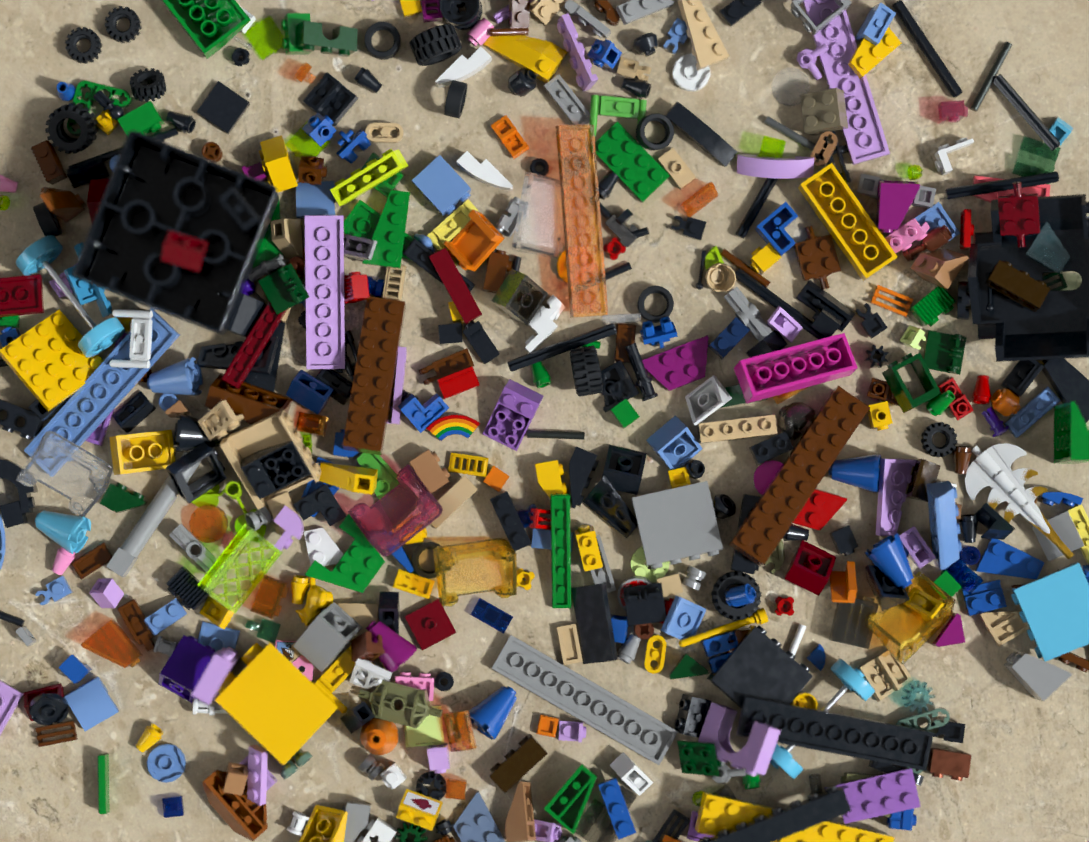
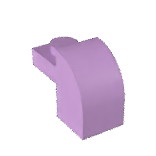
(292, 524)

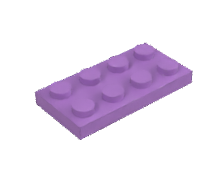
(880, 795)

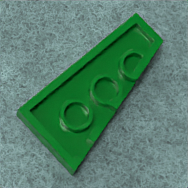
(363, 222)
(391, 231)

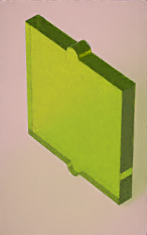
(265, 37)
(303, 145)

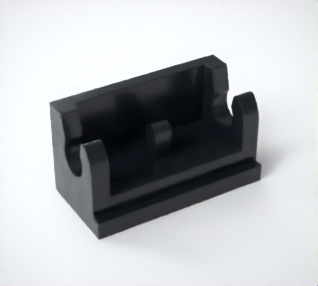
(1022, 376)

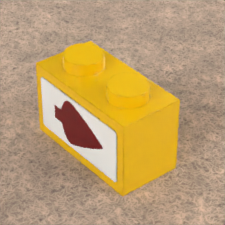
(419, 809)

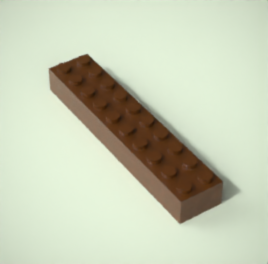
(799, 476)

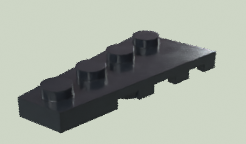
(221, 356)

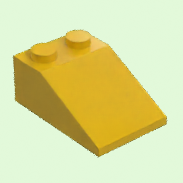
(142, 452)
(325, 825)

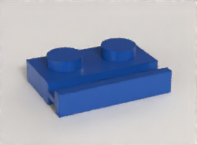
(984, 598)

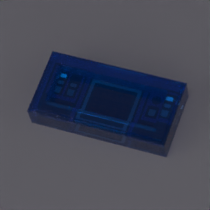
(491, 615)

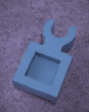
(677, 34)
(56, 589)

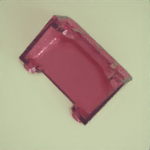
(397, 514)

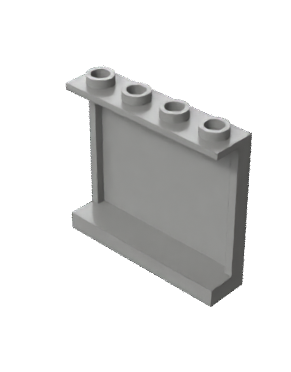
(677, 524)

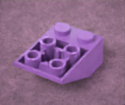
(512, 414)

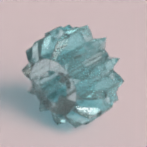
(911, 695)

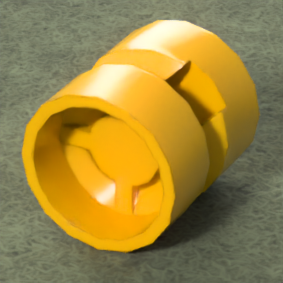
(805, 700)

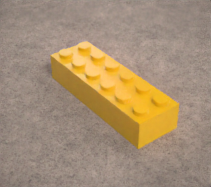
(847, 222)

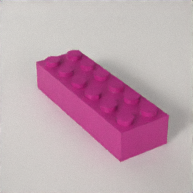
(795, 368)

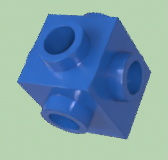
(604, 54)
(319, 129)

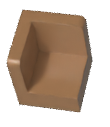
(236, 778)

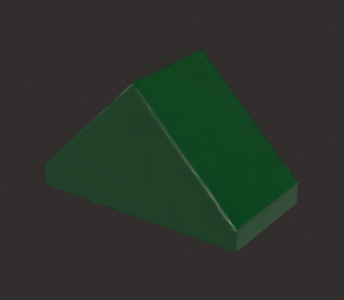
(687, 668)

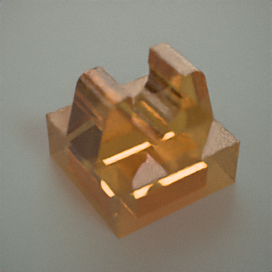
(304, 74)

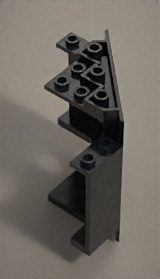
(1062, 321)

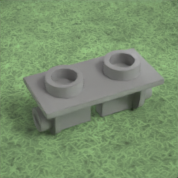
(507, 223)

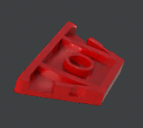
(819, 509)

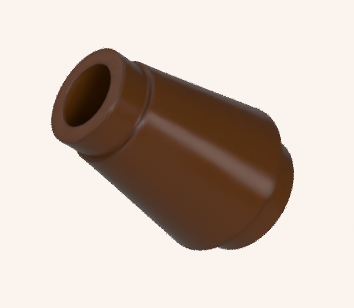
(961, 459)

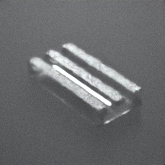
(621, 318)

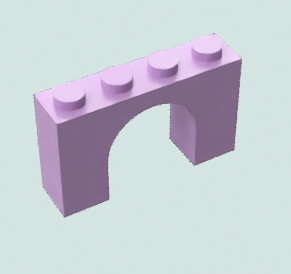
(214, 675)
(758, 749)

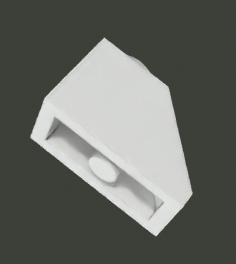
(631, 773)

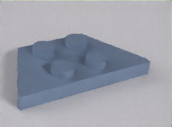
(477, 823)

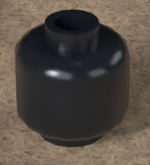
(522, 82)

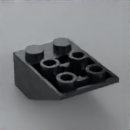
(274, 468)

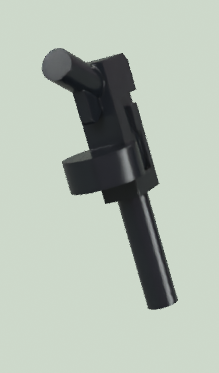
(618, 226)

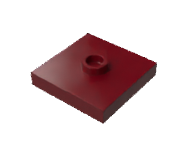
(430, 624)

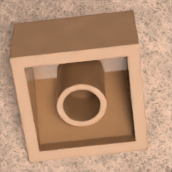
(939, 266)

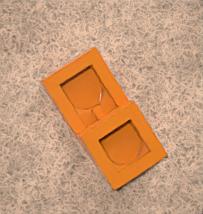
(509, 137)

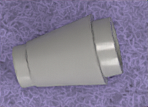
(629, 649)

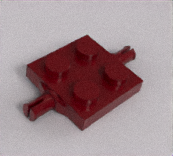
(1019, 214)

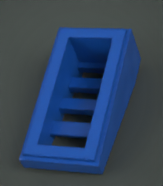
(401, 556)

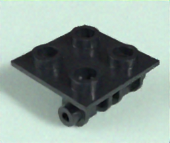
(644, 604)

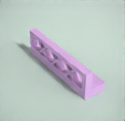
(399, 384)

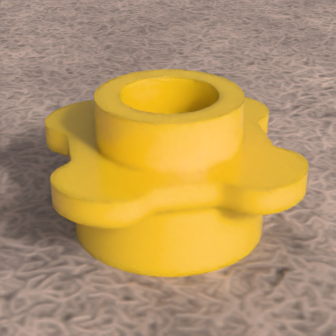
(527, 583)

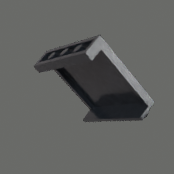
(760, 671)

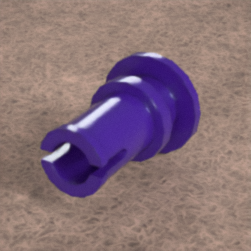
(994, 422)

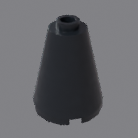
(190, 435)

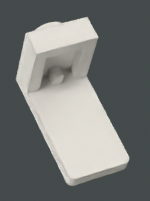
(943, 163)

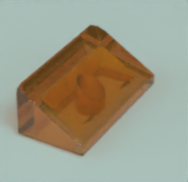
(699, 200)

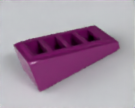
(434, 17)

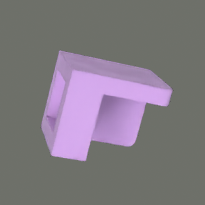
(106, 593)

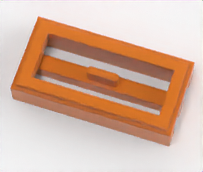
(907, 306)

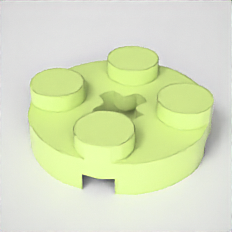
(640, 569)

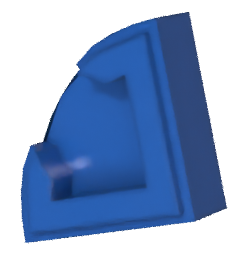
(817, 657)

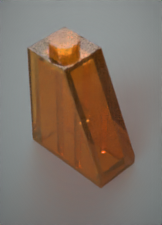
(113, 645)

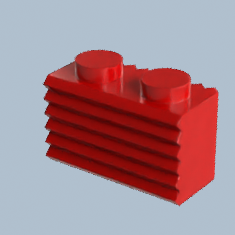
(355, 287)

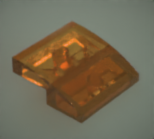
(459, 731)

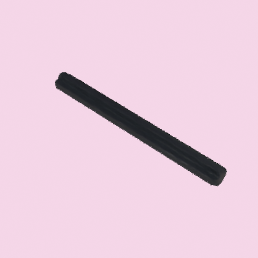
(927, 48)
(1001, 185)
(776, 301)
(561, 347)

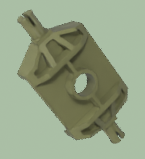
(415, 703)

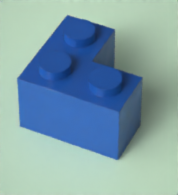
(773, 229)

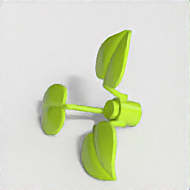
(233, 491)

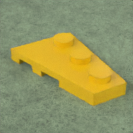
(869, 55)

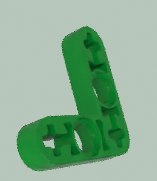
(94, 87)

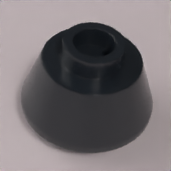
(646, 44)
(723, 506)

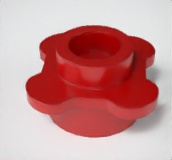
(609, 248)
(789, 606)

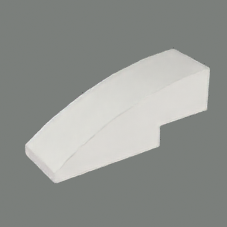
(464, 68)
(483, 172)

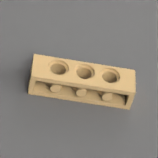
(737, 429)

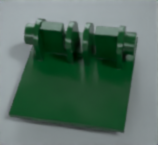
(284, 288)
(944, 352)
(698, 758)

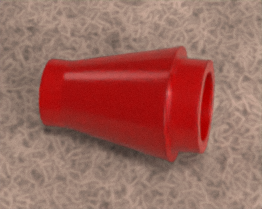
(982, 390)

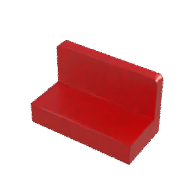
(458, 382)

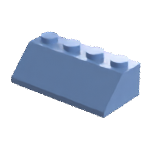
(943, 523)

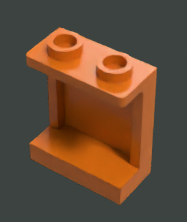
(474, 242)

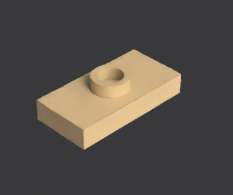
(676, 168)

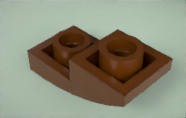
(881, 391)

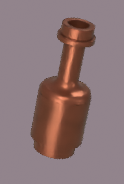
(935, 239)

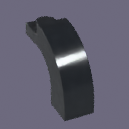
(10, 471)

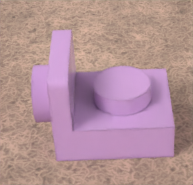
(571, 731)
(547, 831)

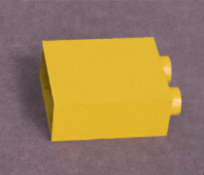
(274, 702)

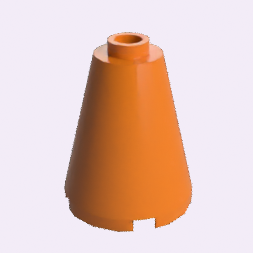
(385, 730)

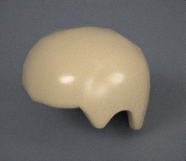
(720, 277)

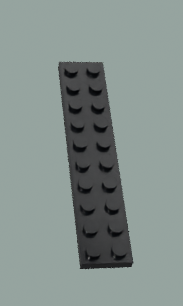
(839, 733)

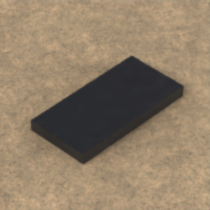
(594, 623)

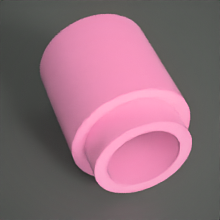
(479, 32)

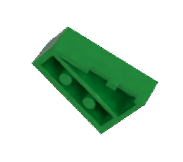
(572, 798)

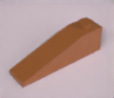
(62, 202)

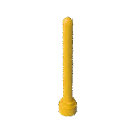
(758, 617)

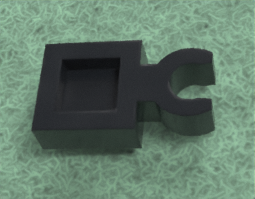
(692, 228)
(872, 323)
(952, 732)

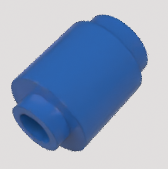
(740, 595)

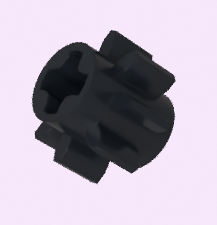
(875, 361)

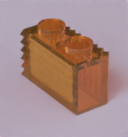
(269, 597)

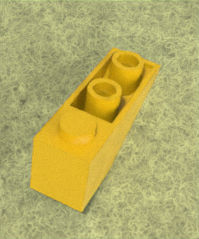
(349, 477)
(549, 477)

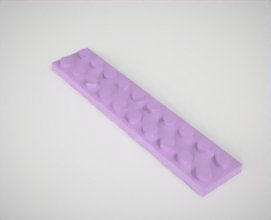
(864, 131)

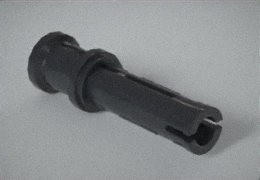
(643, 380)

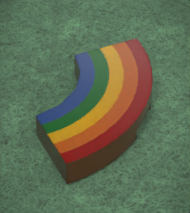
(453, 425)

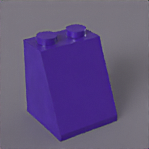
(186, 667)

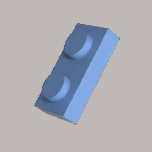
(165, 617)

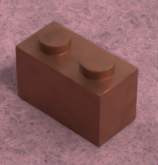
(949, 763)

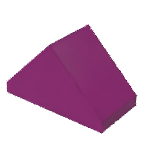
(951, 633)

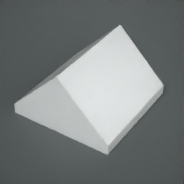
(706, 399)

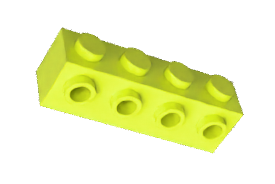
(369, 177)

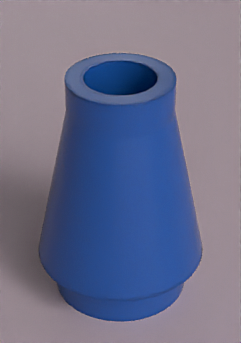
(68, 93)

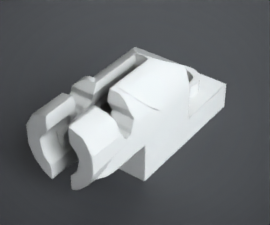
(543, 323)

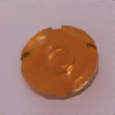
(208, 523)

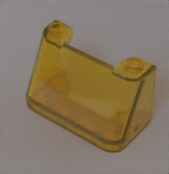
(475, 569)
(904, 629)

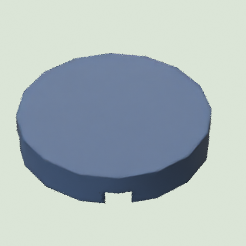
(166, 763)

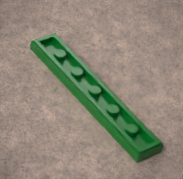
(560, 550)

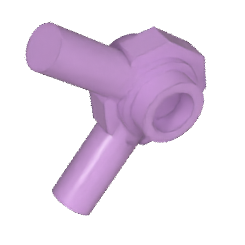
(807, 59)

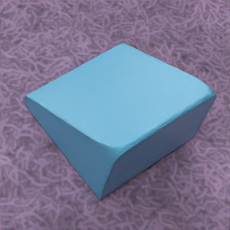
(1060, 130)

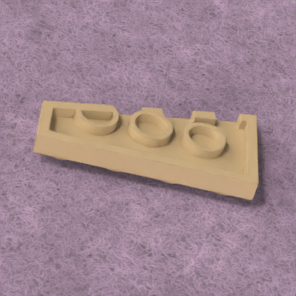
(704, 38)

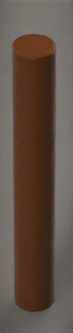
(738, 263)

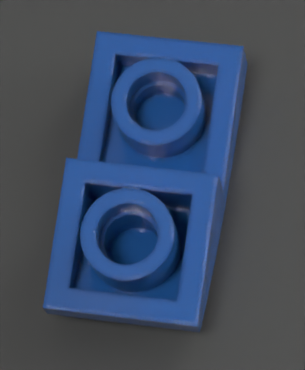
(1055, 498)

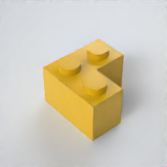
(277, 163)

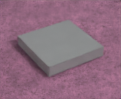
(1065, 530)

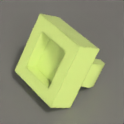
(912, 337)

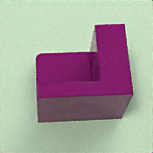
(256, 171)

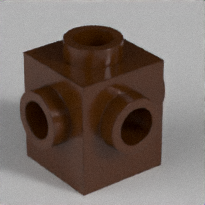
(311, 170)

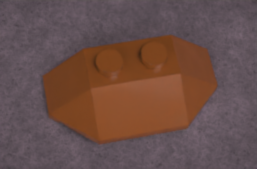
(236, 810)

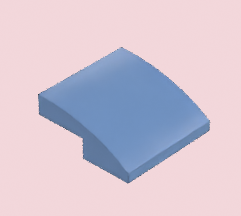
(315, 199)
(91, 703)

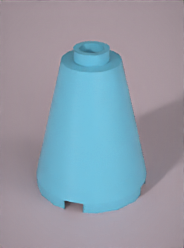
(64, 529)

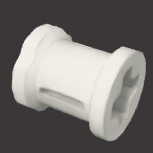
(298, 823)

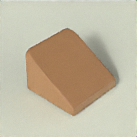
(178, 407)

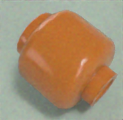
(1005, 402)

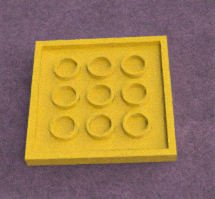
(50, 360)

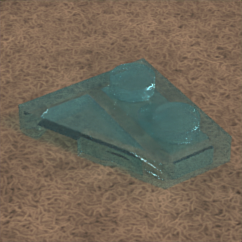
(1049, 250)

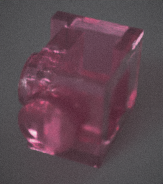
(952, 111)

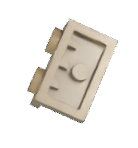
(546, 9)
(219, 421)

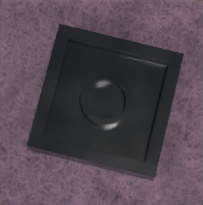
(223, 107)

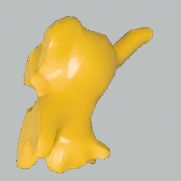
(316, 600)

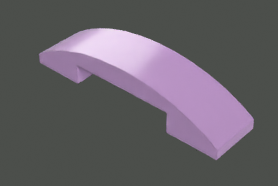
(775, 167)

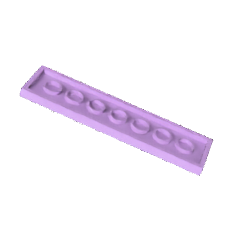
(326, 290)

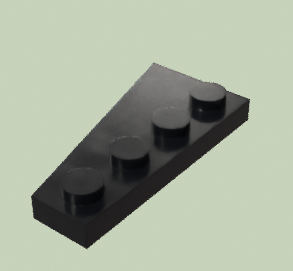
(264, 380)

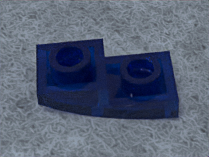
(964, 576)

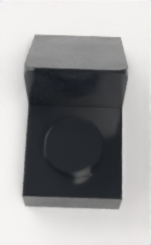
(996, 525)

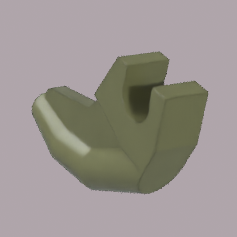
(777, 557)

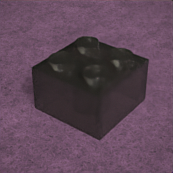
(519, 297)

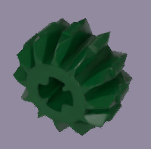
(411, 829)

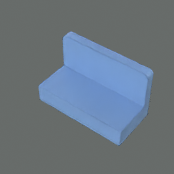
(876, 24)

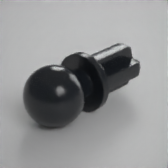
(114, 110)

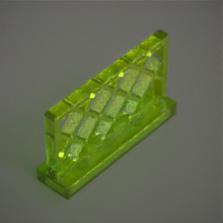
(226, 561)

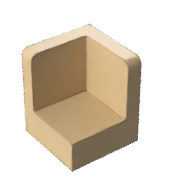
(671, 585)

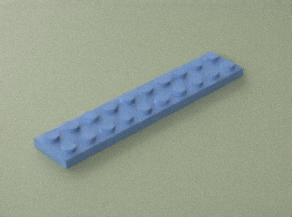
(105, 388)

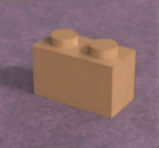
(429, 471)

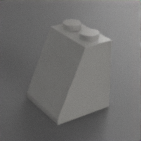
(327, 636)
(1036, 675)

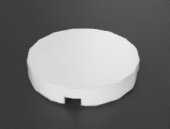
(687, 76)

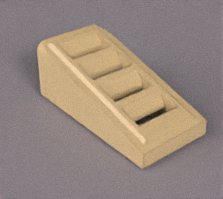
(388, 281)

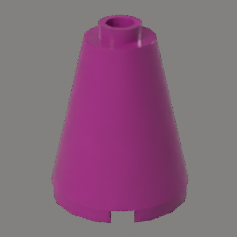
(396, 647)

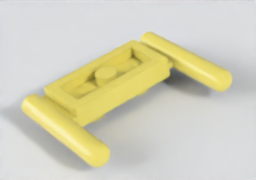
(451, 226)

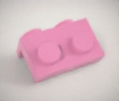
(906, 234)
(421, 682)

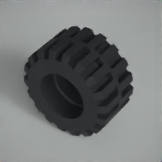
(435, 45)
(60, 137)
(586, 371)
(719, 600)

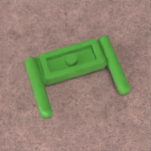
(616, 107)

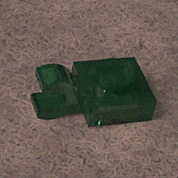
(266, 630)

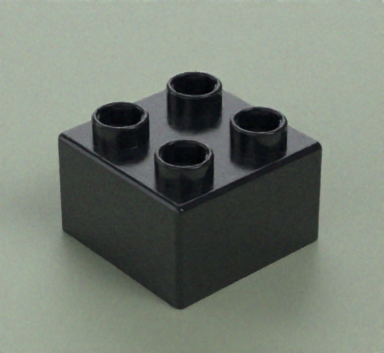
(177, 191)

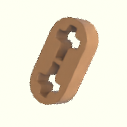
(828, 150)

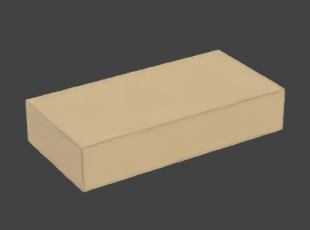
(569, 644)

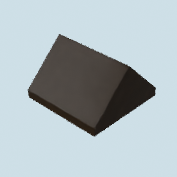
(923, 473)

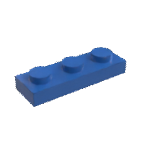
(617, 808)

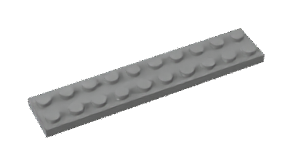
(584, 700)

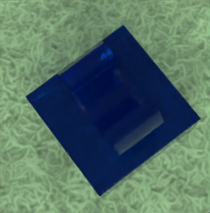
(173, 806)

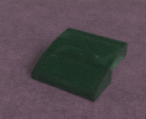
(1034, 158)

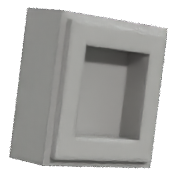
(26, 636)

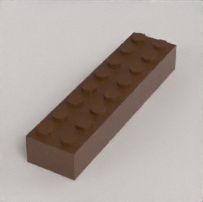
(374, 375)

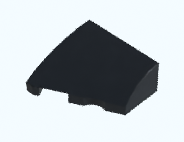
(617, 385)

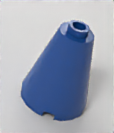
(858, 471)
(892, 560)
(493, 711)

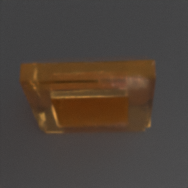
(456, 789)

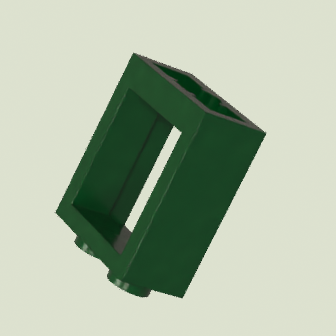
(900, 390)

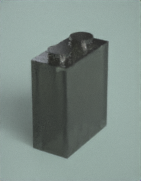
(851, 622)

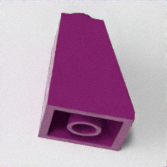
(893, 203)

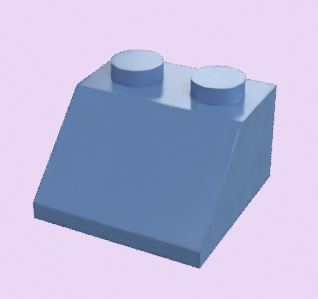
(674, 443)

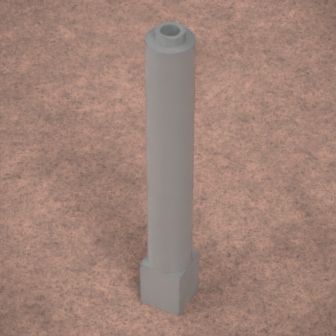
(128, 553)

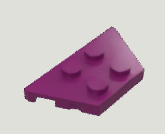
(680, 364)

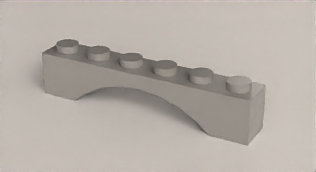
(357, 819)

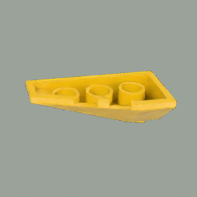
(529, 53)

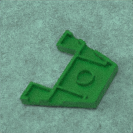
(357, 564)

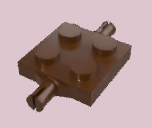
(817, 257)

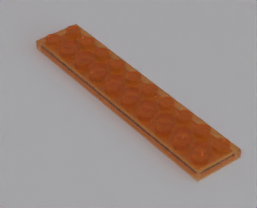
(581, 220)

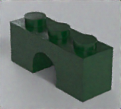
(311, 38)

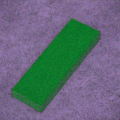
(103, 784)

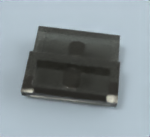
(596, 824)

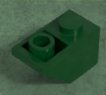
(121, 500)

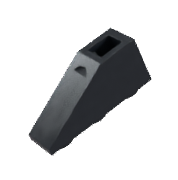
(579, 469)

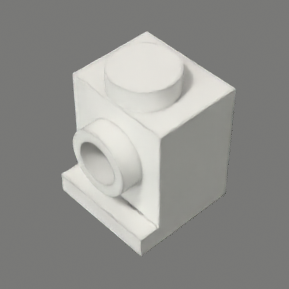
(393, 776)

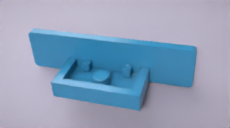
(86, 292)

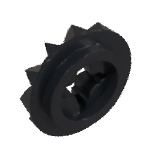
(427, 778)

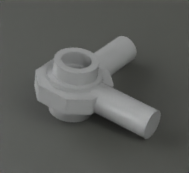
(726, 773)

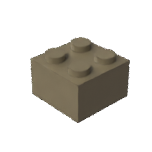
(824, 111)

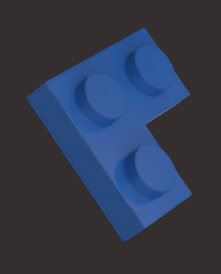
(423, 415)

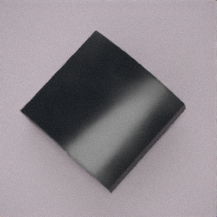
(330, 98)

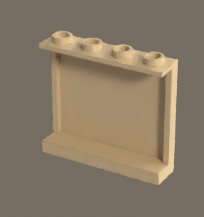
(261, 435)

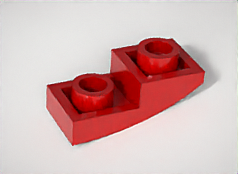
(960, 405)

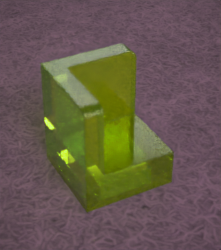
(772, 147)

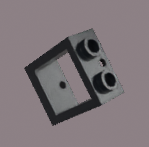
(203, 484)

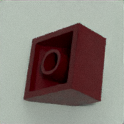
(810, 568)

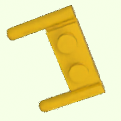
(335, 676)

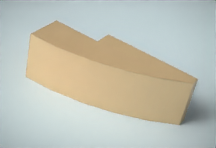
(454, 499)

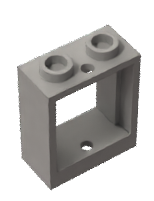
(808, 24)

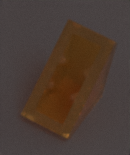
(312, 424)

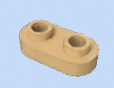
(384, 132)

